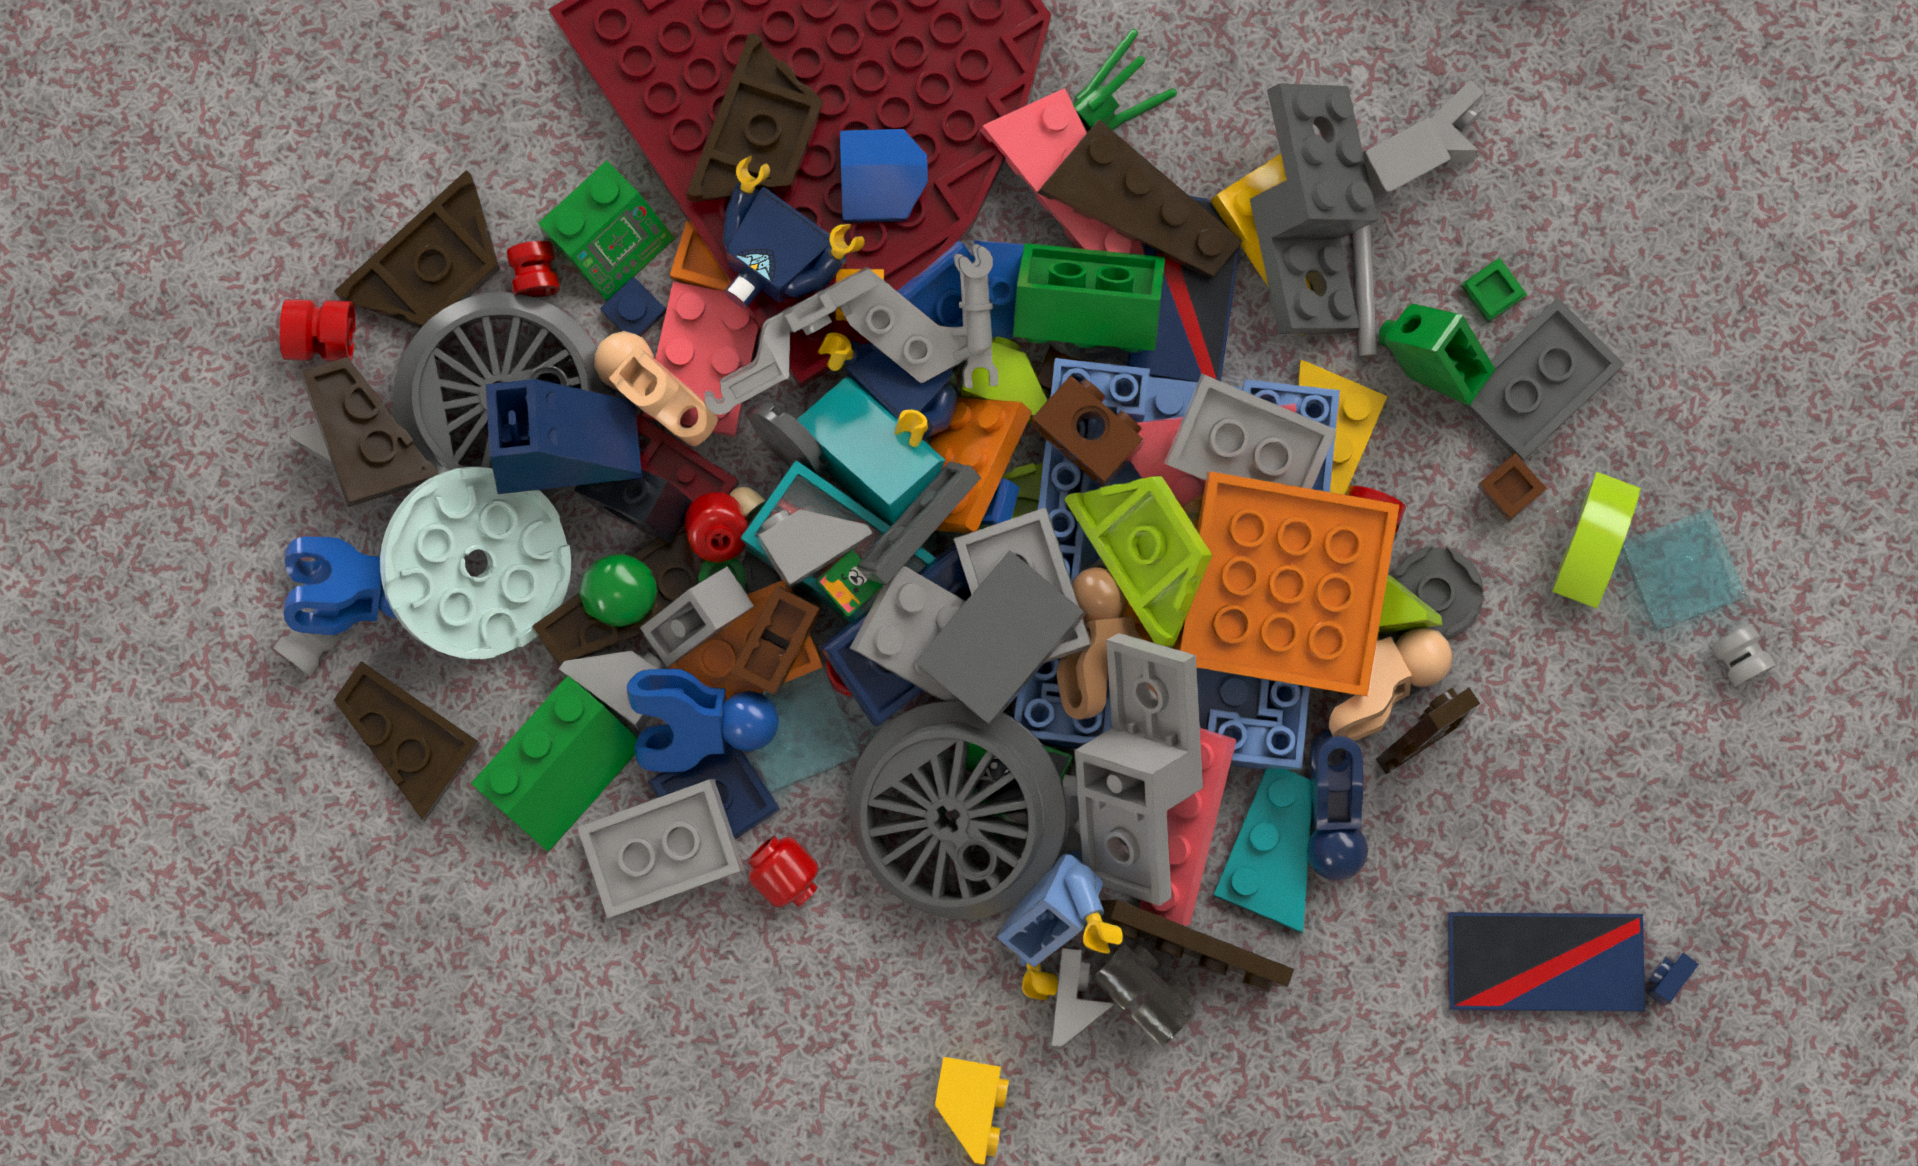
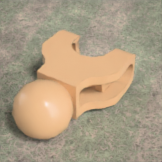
(629, 366)
(1416, 659)

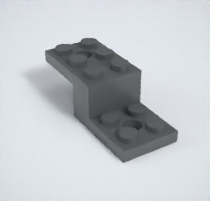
(1313, 209)

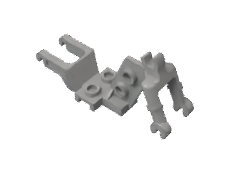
(886, 322)

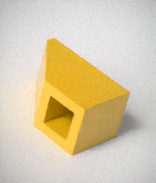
(967, 1104)

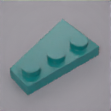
(1270, 853)

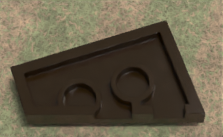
(1439, 719)
(406, 736)

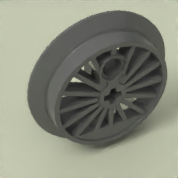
(417, 385)
(904, 749)

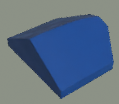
(880, 175)

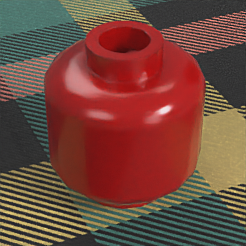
(716, 526)
(783, 872)

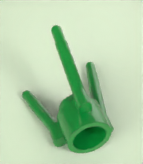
(1099, 104)

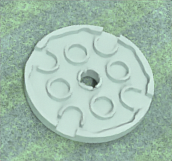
(427, 571)

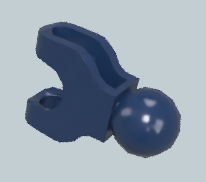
(1337, 844)

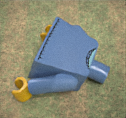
(1052, 916)

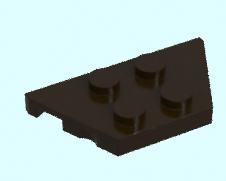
(762, 117)
(430, 261)

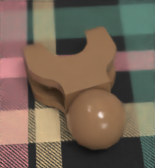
(1085, 673)

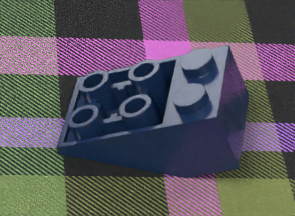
(559, 436)

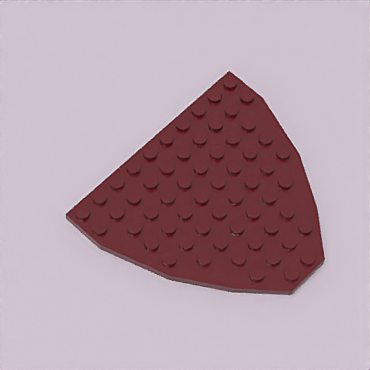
(874, 64)

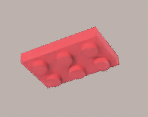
(702, 343)

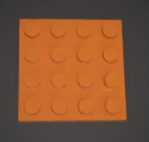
(1290, 583)

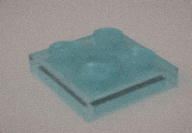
(1682, 570)
(809, 734)

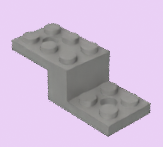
(1139, 767)

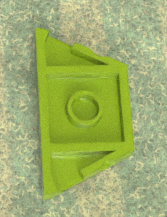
(1146, 549)

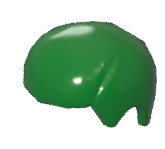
(618, 590)

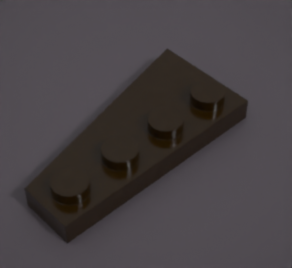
(1126, 192)
(573, 634)
(1179, 940)

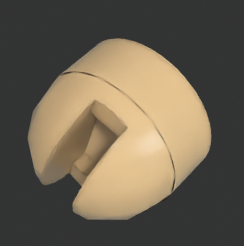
(750, 500)

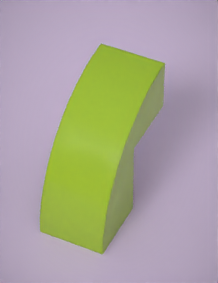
(1596, 540)

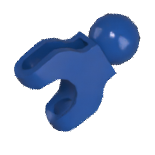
(340, 586)
(696, 719)

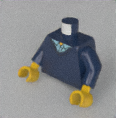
(776, 245)
(917, 406)

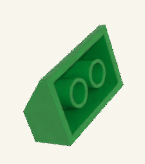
(1088, 297)
(557, 763)

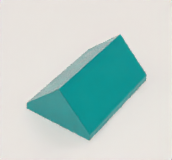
(866, 453)

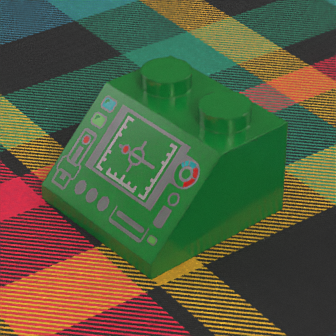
(606, 230)

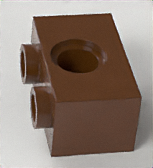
(1097, 458)

